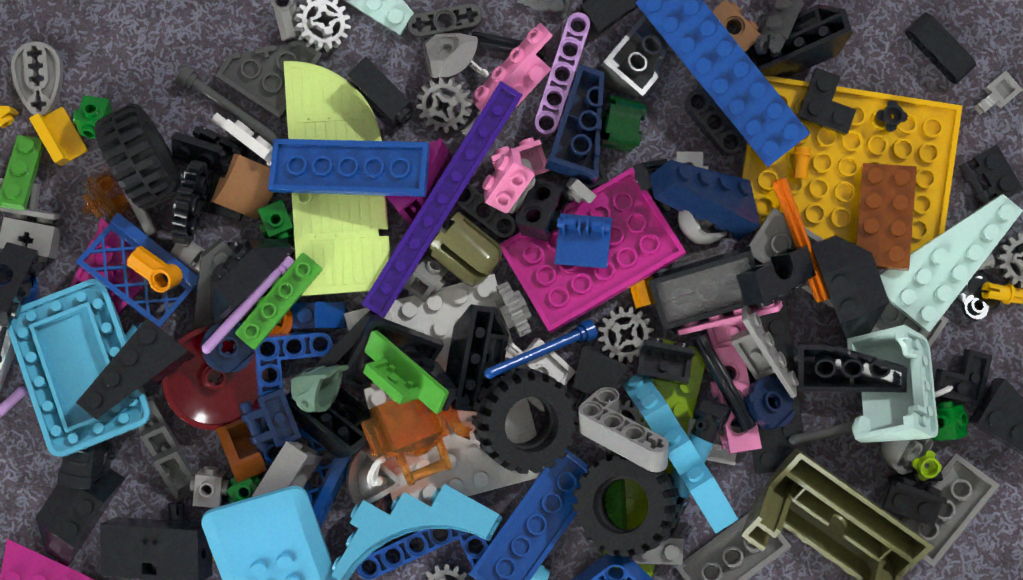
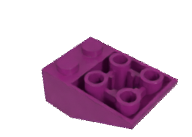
(438, 161)

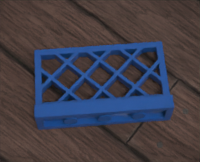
(135, 238)
(330, 483)

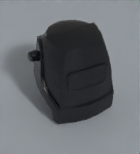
(86, 466)

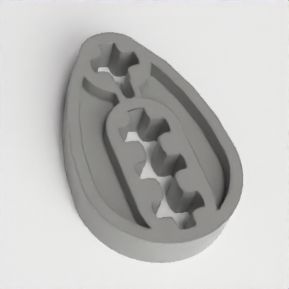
(23, 76)

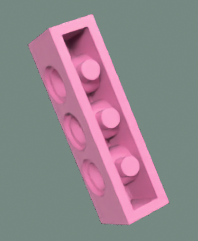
(730, 440)

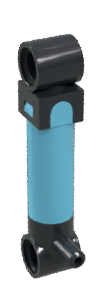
(709, 422)

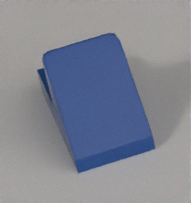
(319, 315)

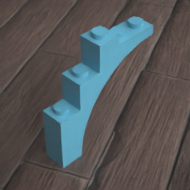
(681, 453)
(408, 515)

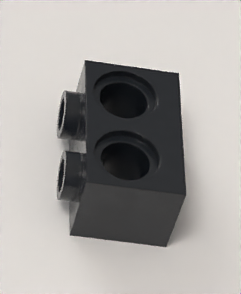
(545, 210)

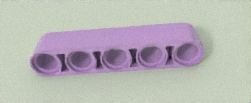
(566, 63)

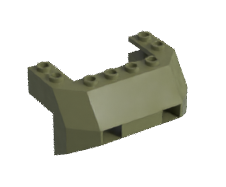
(833, 521)

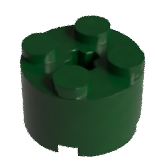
(622, 123)

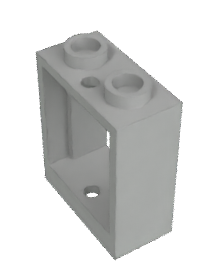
(290, 468)

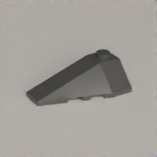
(635, 60)

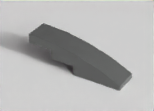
(167, 452)

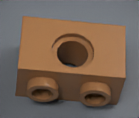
(731, 14)

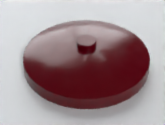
(206, 395)

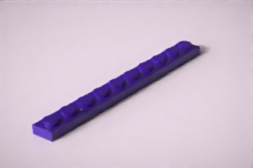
(441, 199)

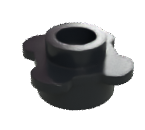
(891, 108)

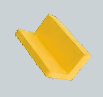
(59, 136)

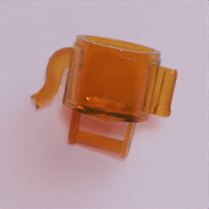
(412, 432)

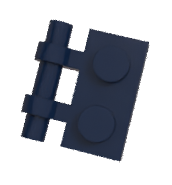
(277, 416)

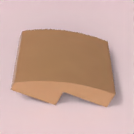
(244, 187)

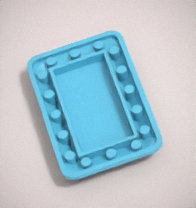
(61, 351)
(268, 538)

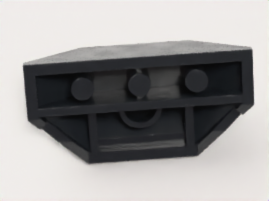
(815, 37)
(244, 272)
(851, 284)
(475, 345)
(337, 427)
(73, 513)

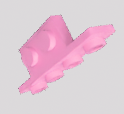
(520, 70)
(725, 325)

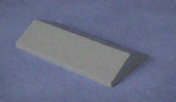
(966, 494)
(731, 556)

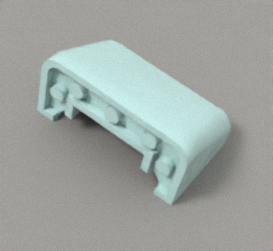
(898, 414)

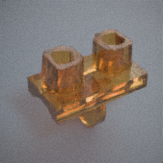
(98, 189)

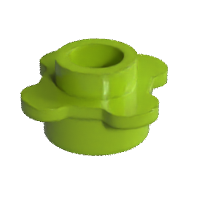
(933, 468)

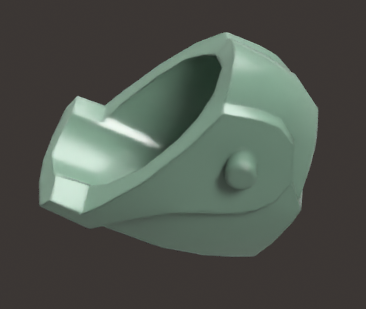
(317, 387)

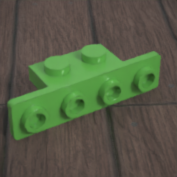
(278, 301)
(400, 375)

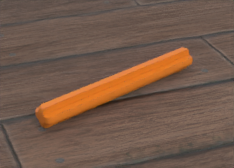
(799, 235)

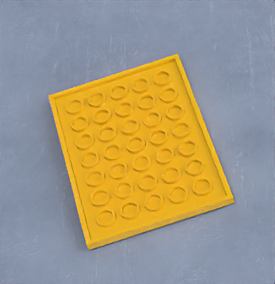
(831, 193)

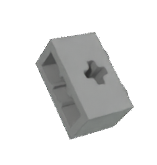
(45, 237)

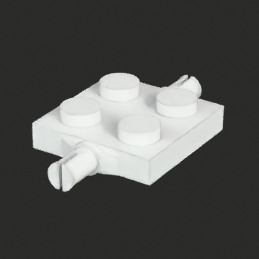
(245, 135)
(549, 364)

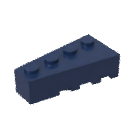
(577, 138)
(708, 196)

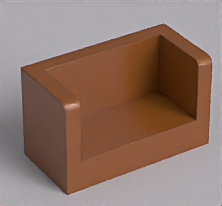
(239, 451)

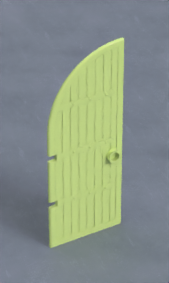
(335, 228)

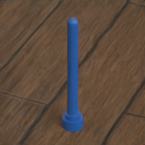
(584, 332)

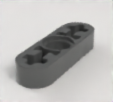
(424, 17)

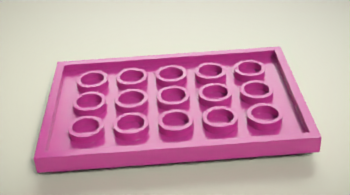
(638, 248)

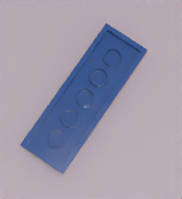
(349, 167)
(533, 524)

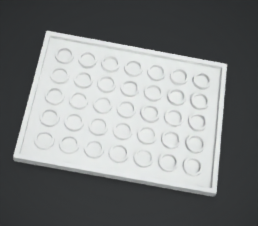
(471, 468)

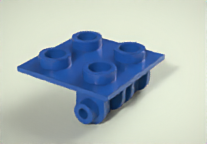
(583, 240)

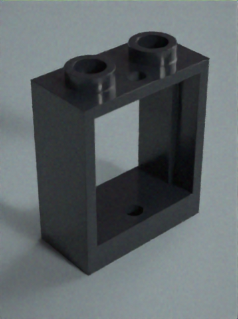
(381, 92)

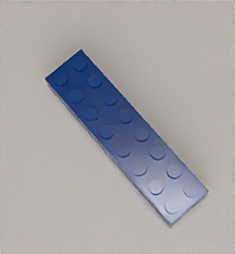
(727, 75)

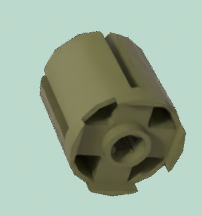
(466, 251)

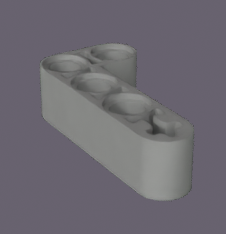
(603, 424)

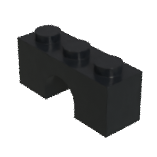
(19, 267)
(768, 281)

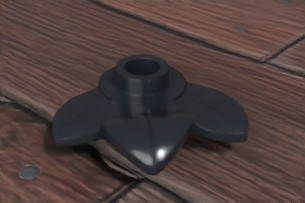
(972, 294)

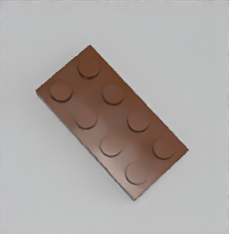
(887, 214)

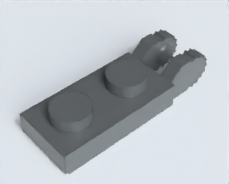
(778, 26)

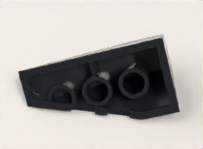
(844, 370)

